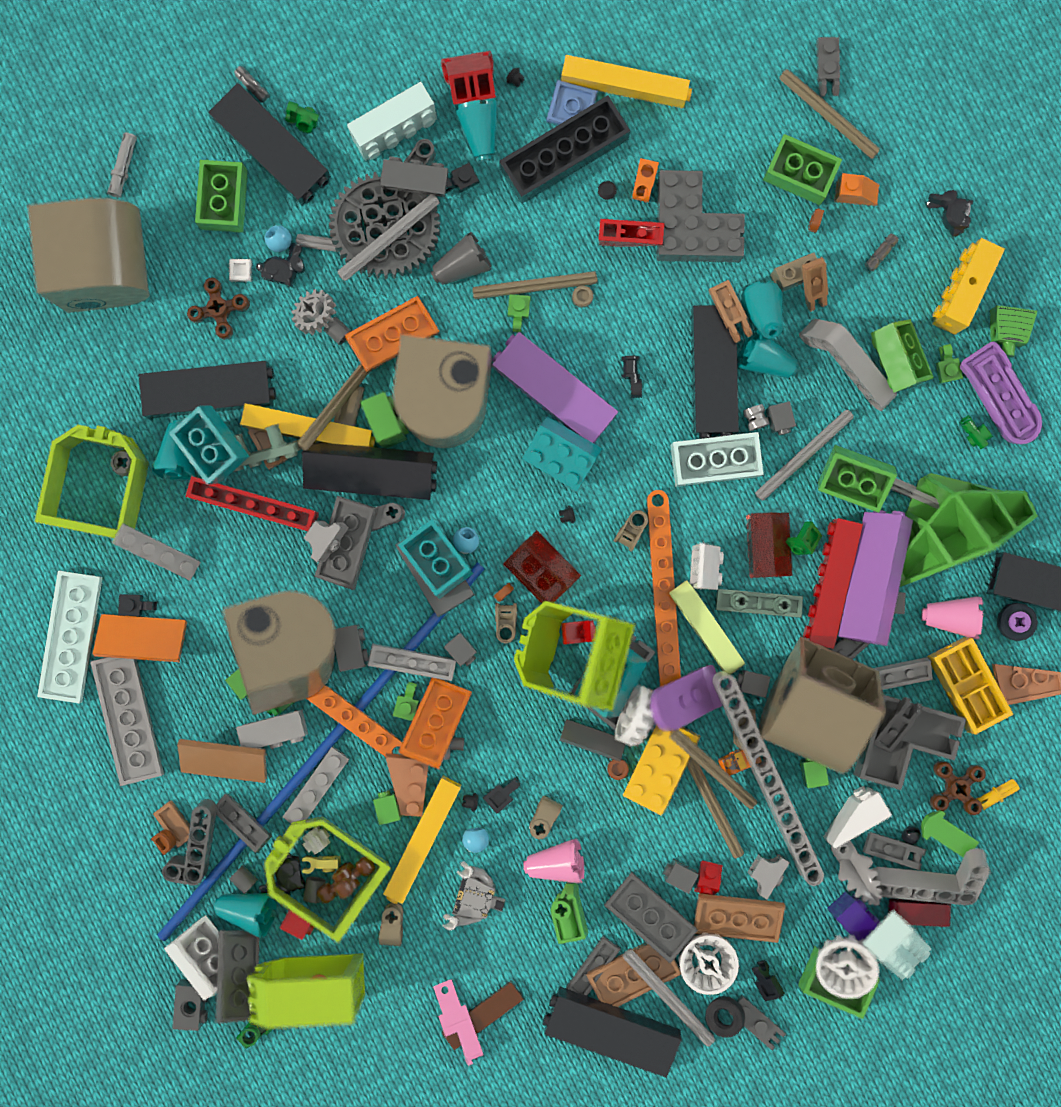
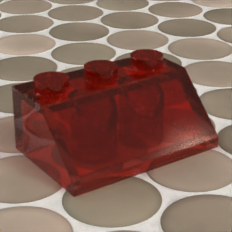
(767, 545)
(542, 569)

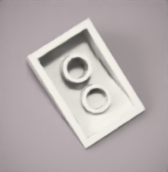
(705, 567)
(857, 815)

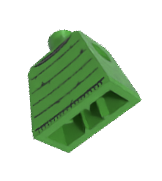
(1011, 327)

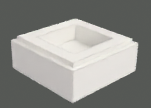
(240, 270)

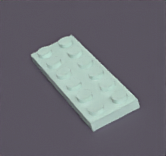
(69, 637)

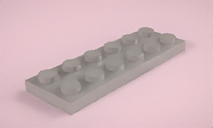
(127, 719)

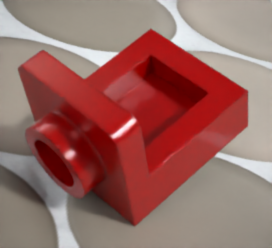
(578, 632)
(708, 878)

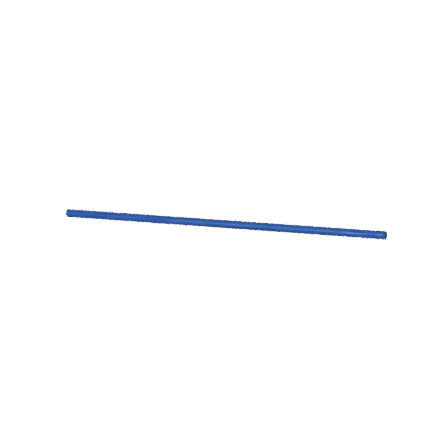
(300, 775)

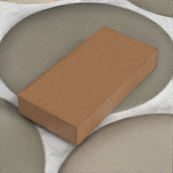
(174, 821)

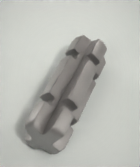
(255, 88)
(882, 252)

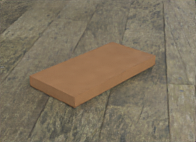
(222, 760)
(739, 917)
(622, 983)

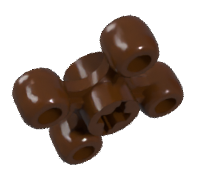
(212, 305)
(964, 785)
(345, 880)

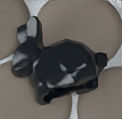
(955, 212)
(281, 269)
(287, 876)

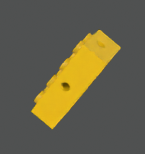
(967, 286)
(970, 685)
(659, 770)

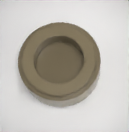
(582, 296)

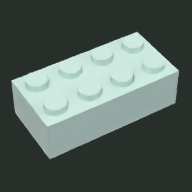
(393, 121)
(716, 459)
(898, 946)

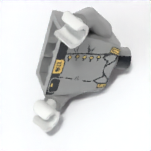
(473, 898)

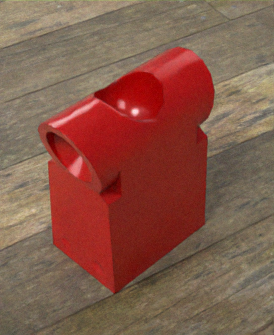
(469, 76)

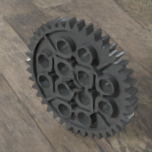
(354, 205)

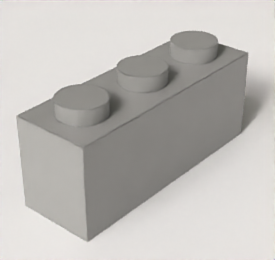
(273, 730)

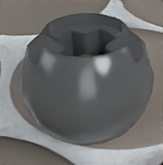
(116, 462)

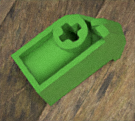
(946, 833)
(569, 924)

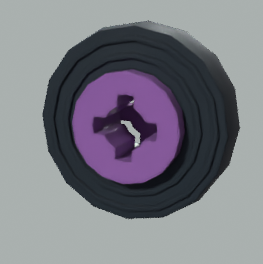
(1009, 619)

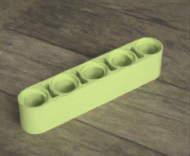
(707, 628)

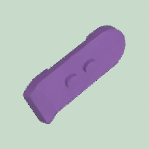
(1002, 394)
(685, 699)

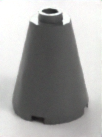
(461, 261)

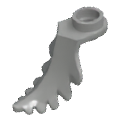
(856, 870)

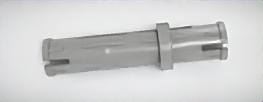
(119, 174)

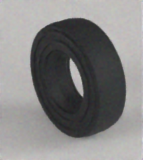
(716, 1025)

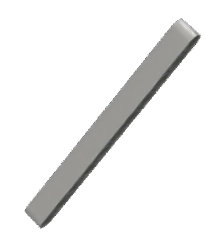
(772, 788)

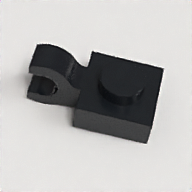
(463, 178)
(133, 605)
(500, 796)
(767, 984)

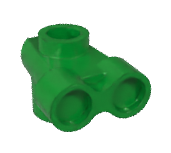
(305, 118)
(978, 435)
(258, 1032)

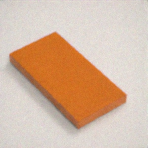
(380, 338)
(140, 638)
(435, 722)

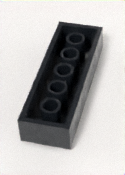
(564, 149)

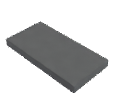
(346, 562)
(446, 603)
(651, 917)
(236, 960)

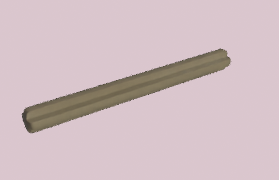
(829, 113)
(534, 285)
(332, 408)
(713, 768)
(715, 808)

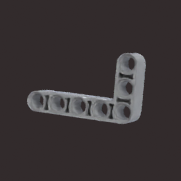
(852, 359)
(937, 887)

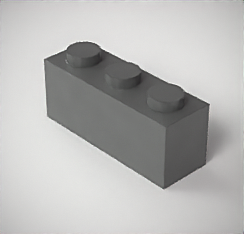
(414, 177)

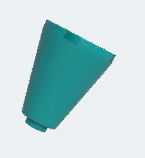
(479, 126)
(764, 307)
(766, 357)
(171, 459)
(247, 911)

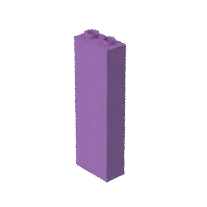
(553, 388)
(876, 577)

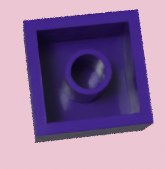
(854, 916)

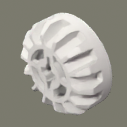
(635, 717)
(715, 979)
(848, 980)

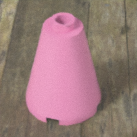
(955, 616)
(557, 863)

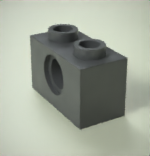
(184, 1016)

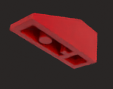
(630, 233)

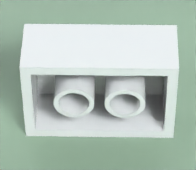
(197, 956)

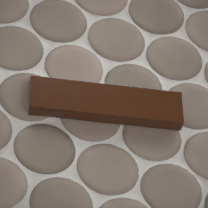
(490, 1010)

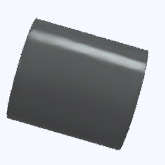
(337, 330)
(243, 879)
(311, 887)

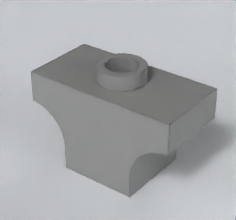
(325, 539)
(768, 873)

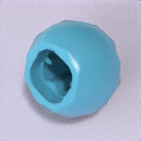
(278, 238)
(465, 540)
(475, 839)

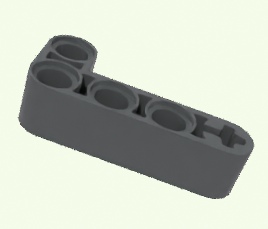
(195, 841)

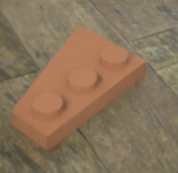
(1026, 684)
(409, 783)

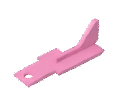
(457, 1019)

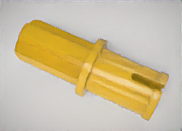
(998, 794)

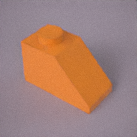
(856, 190)

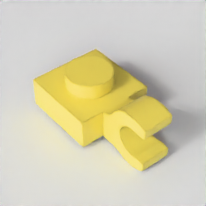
(326, 863)

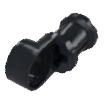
(630, 372)

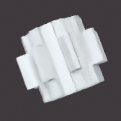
(316, 840)

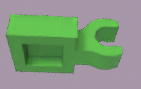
(518, 309)
(948, 368)
(406, 705)

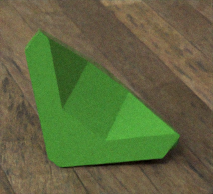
(965, 525)

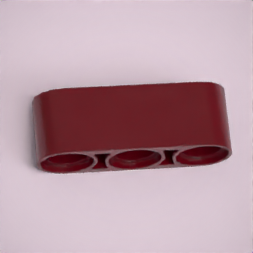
(921, 912)

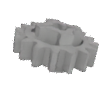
(314, 312)

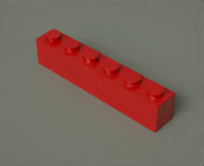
(251, 504)
(833, 582)

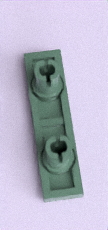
(277, 448)
(759, 603)

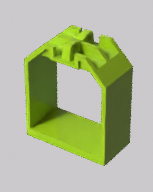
(56, 473)
(605, 661)
(282, 848)
(290, 998)

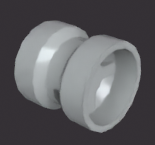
(756, 417)

